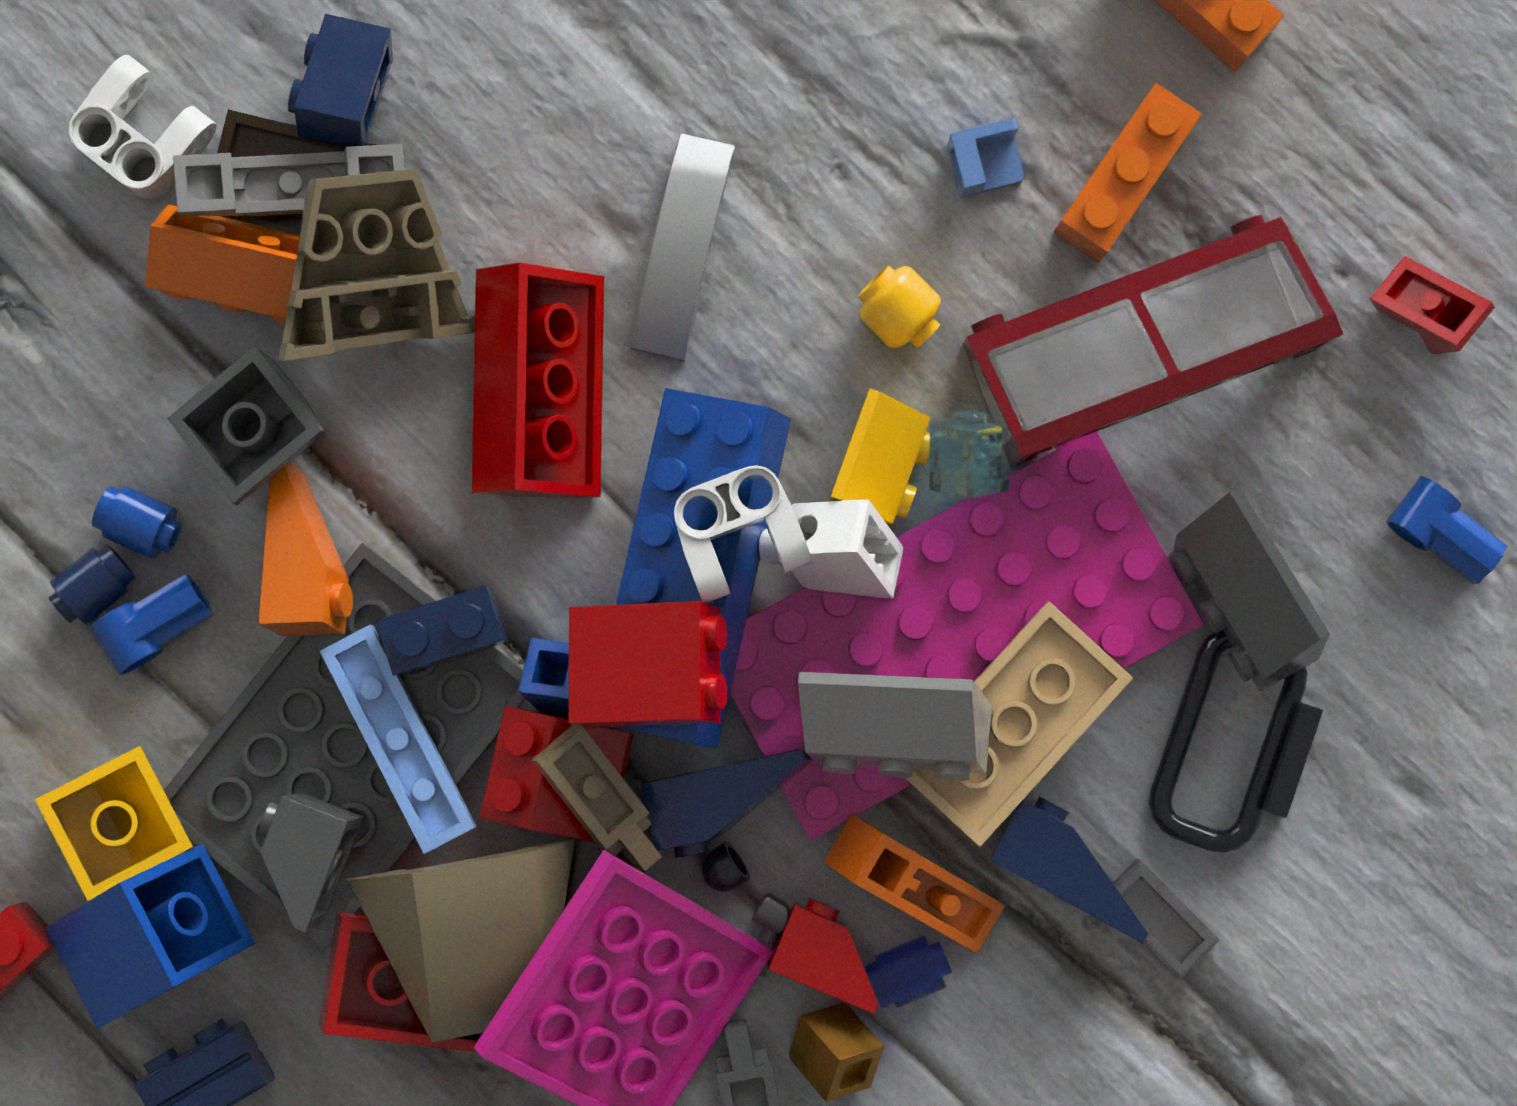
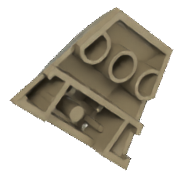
(370, 268)
(466, 929)

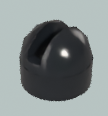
(724, 869)

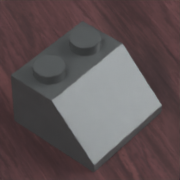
(247, 424)
(307, 853)

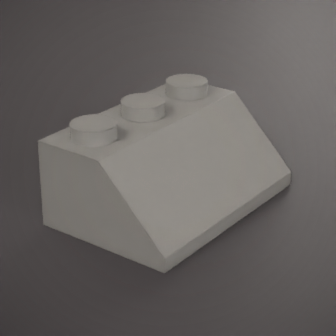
(895, 724)

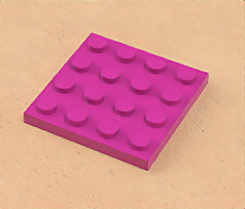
(623, 993)

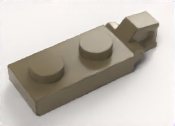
(598, 796)

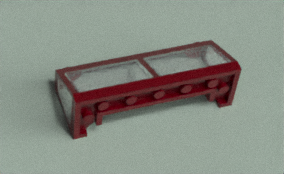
(1149, 338)

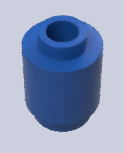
(137, 521)

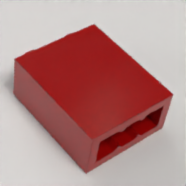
(646, 664)

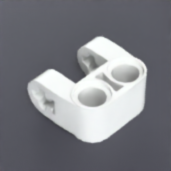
(109, 104)
(733, 516)

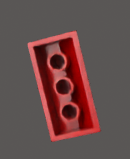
(537, 382)

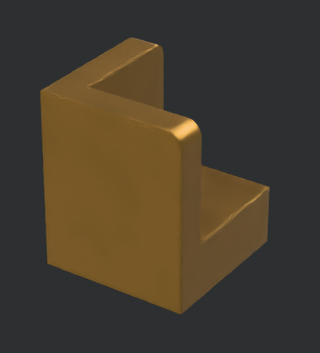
(835, 1051)

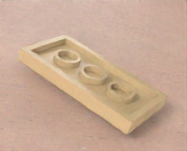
(1042, 700)

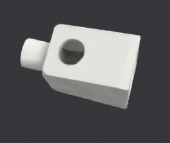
(848, 548)

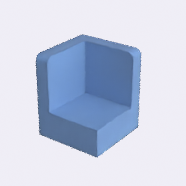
(985, 157)

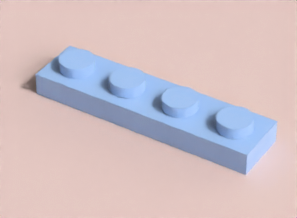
(398, 739)

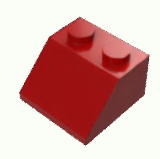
(518, 790)

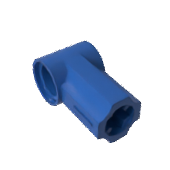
(1433, 522)
(139, 630)

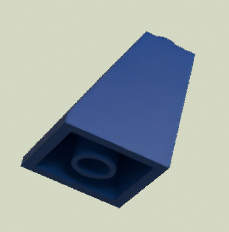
(149, 935)

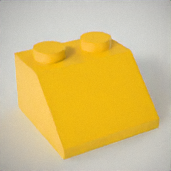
(882, 456)
(113, 823)

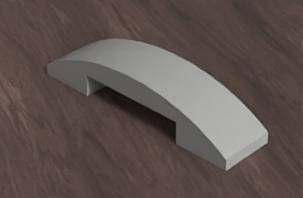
(268, 183)
(681, 247)

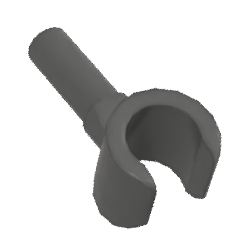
(773, 915)

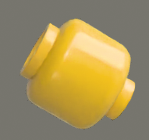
(899, 307)

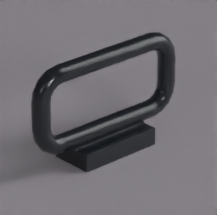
(1276, 768)

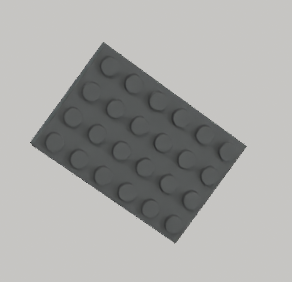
(299, 736)

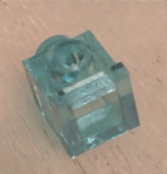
(966, 456)

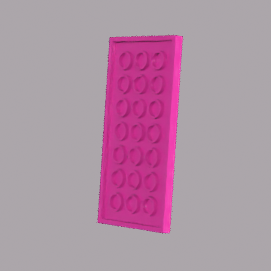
(958, 600)

